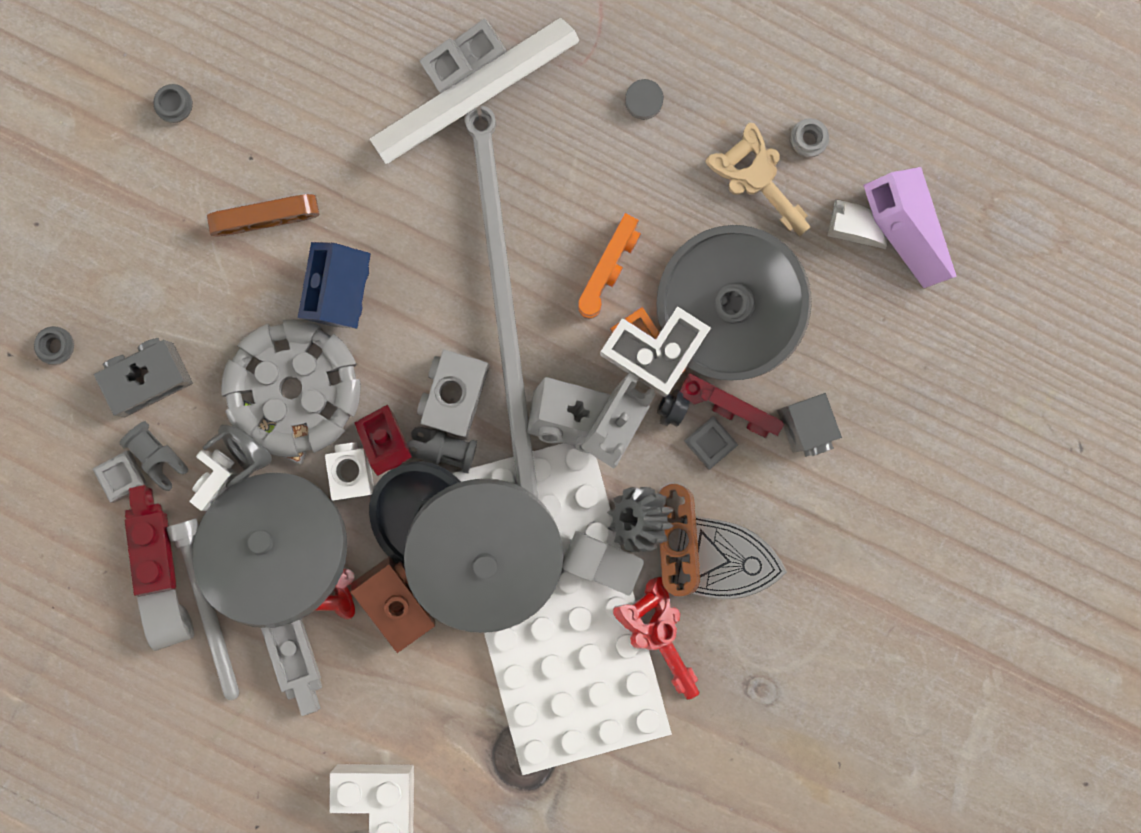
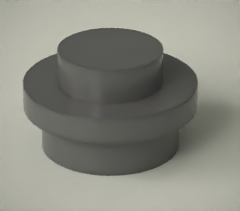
(173, 103)

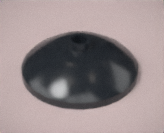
(398, 500)

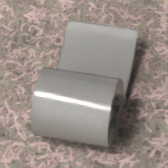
(602, 563)
(164, 619)

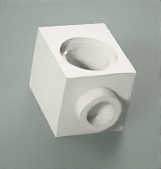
(340, 488)

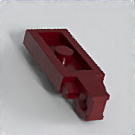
(728, 406)
(148, 544)

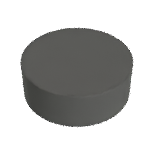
(644, 99)

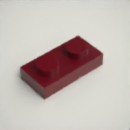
(382, 440)

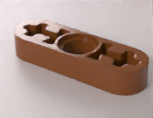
(263, 215)
(692, 568)

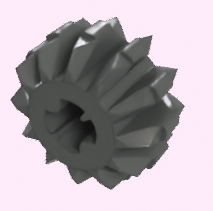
(640, 519)

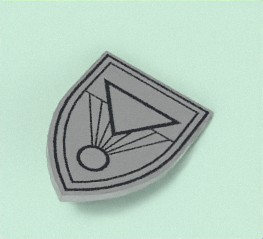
(730, 560)

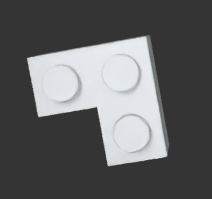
(657, 360)
(378, 790)

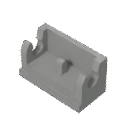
(618, 421)

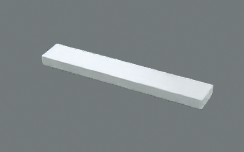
(474, 90)

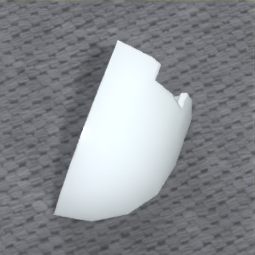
(855, 224)

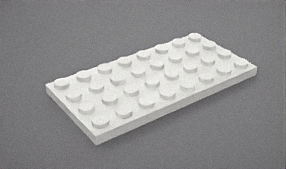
(570, 668)

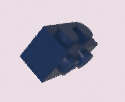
(334, 285)

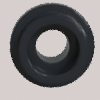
(673, 408)

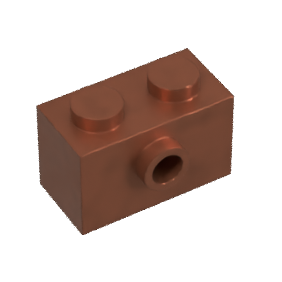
(391, 604)

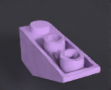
(910, 223)

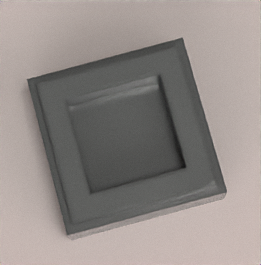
(711, 443)

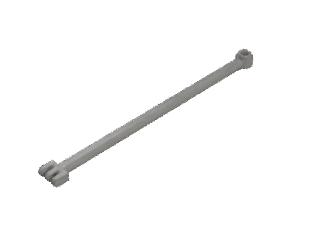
(503, 298)

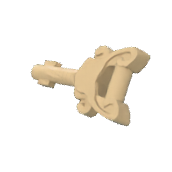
(757, 176)

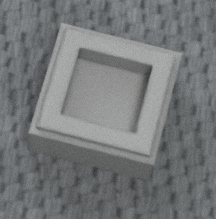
(119, 475)

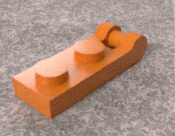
(608, 268)

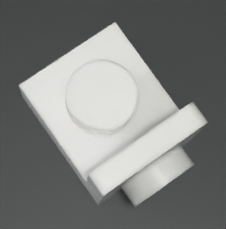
(212, 485)

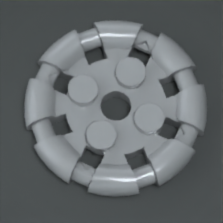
(281, 366)

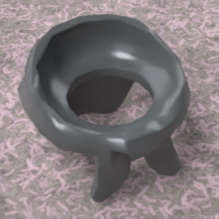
(244, 449)

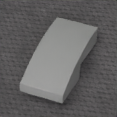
(463, 56)

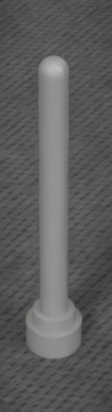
(183, 536)

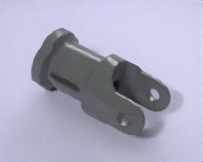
(437, 448)
(152, 454)

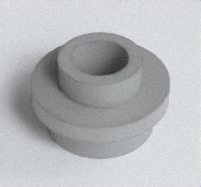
(814, 127)

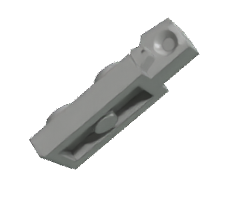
(294, 664)

